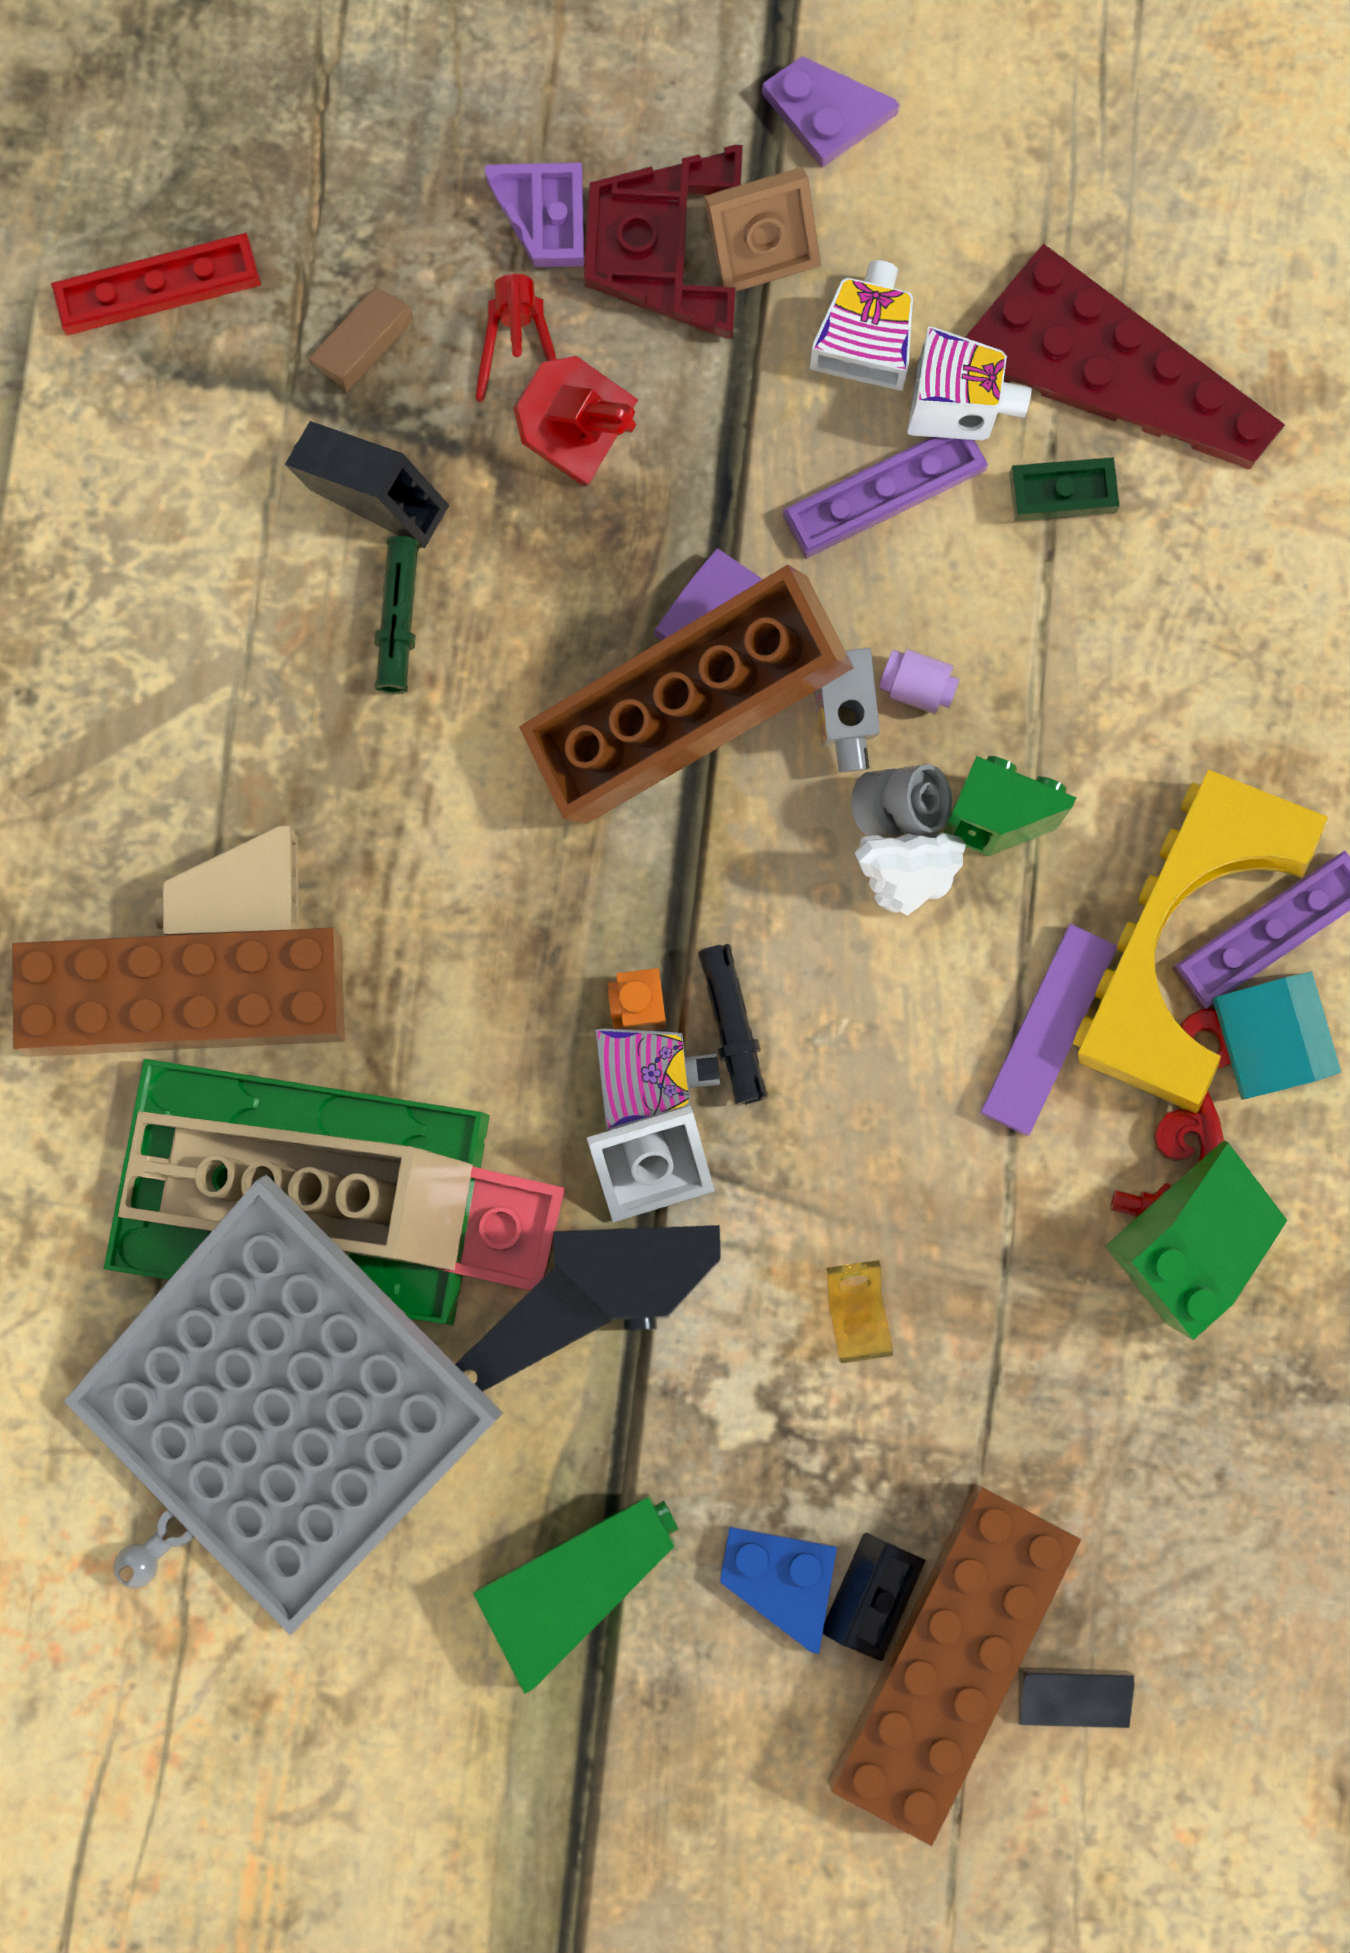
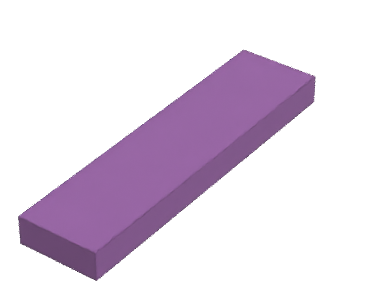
(882, 492)
(1268, 933)
(1048, 1030)

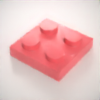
(509, 1229)

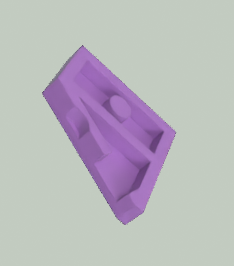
(826, 107)

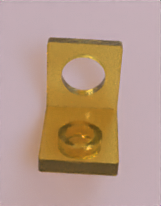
(858, 1313)

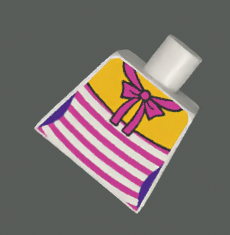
(867, 330)
(961, 389)

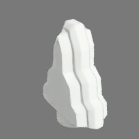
(910, 868)

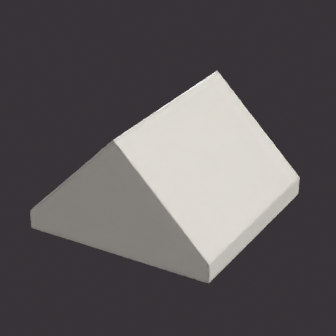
(651, 1164)

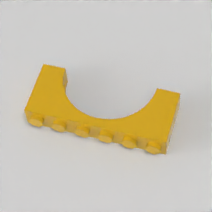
(1224, 833)

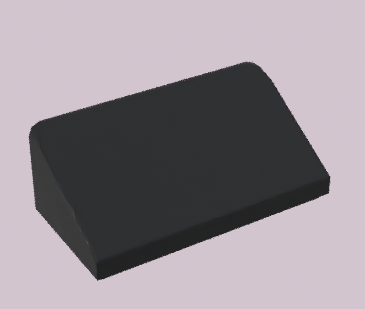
(873, 1596)
(1075, 1697)

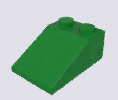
(1200, 1241)

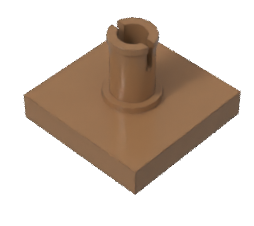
(763, 230)

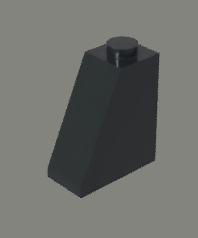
(368, 481)

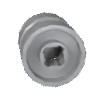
(901, 801)

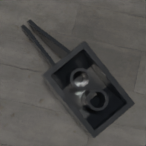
(596, 1280)

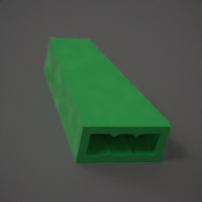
(567, 1590)

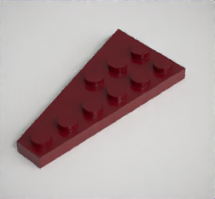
(1109, 361)

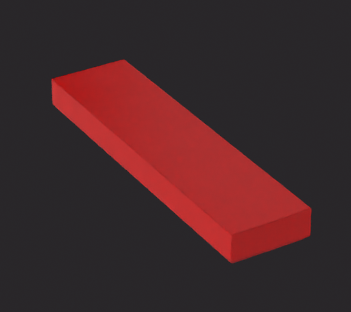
(156, 284)

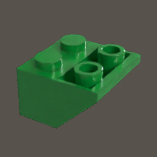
(1004, 807)

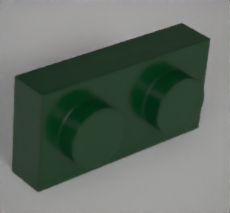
(1064, 489)

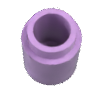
(919, 680)

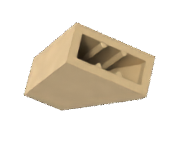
(237, 890)

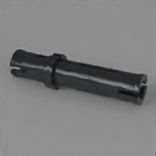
(736, 1038)

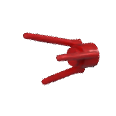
(515, 307)

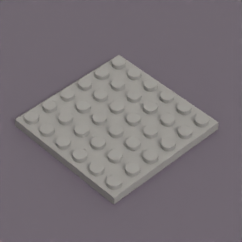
(281, 1405)

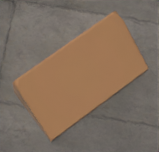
(362, 338)

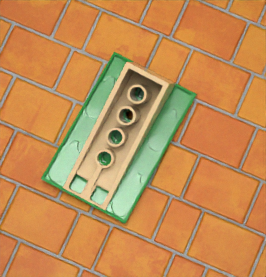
(367, 1169)

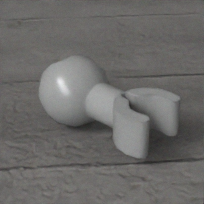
(144, 1557)

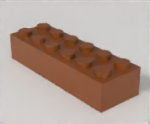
(686, 696)
(177, 992)
(952, 1664)

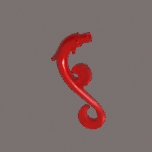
(1174, 1125)

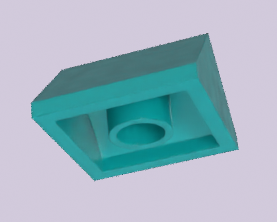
(1276, 1035)

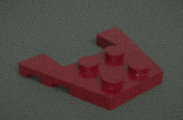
(640, 239)

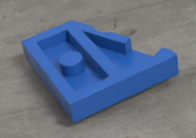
(781, 1580)

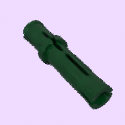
(395, 634)

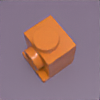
(637, 1001)

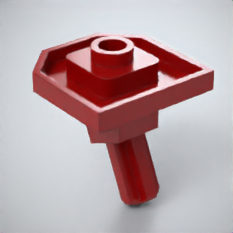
(573, 416)

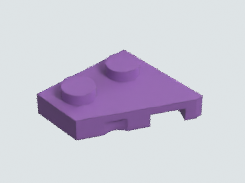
(543, 209)

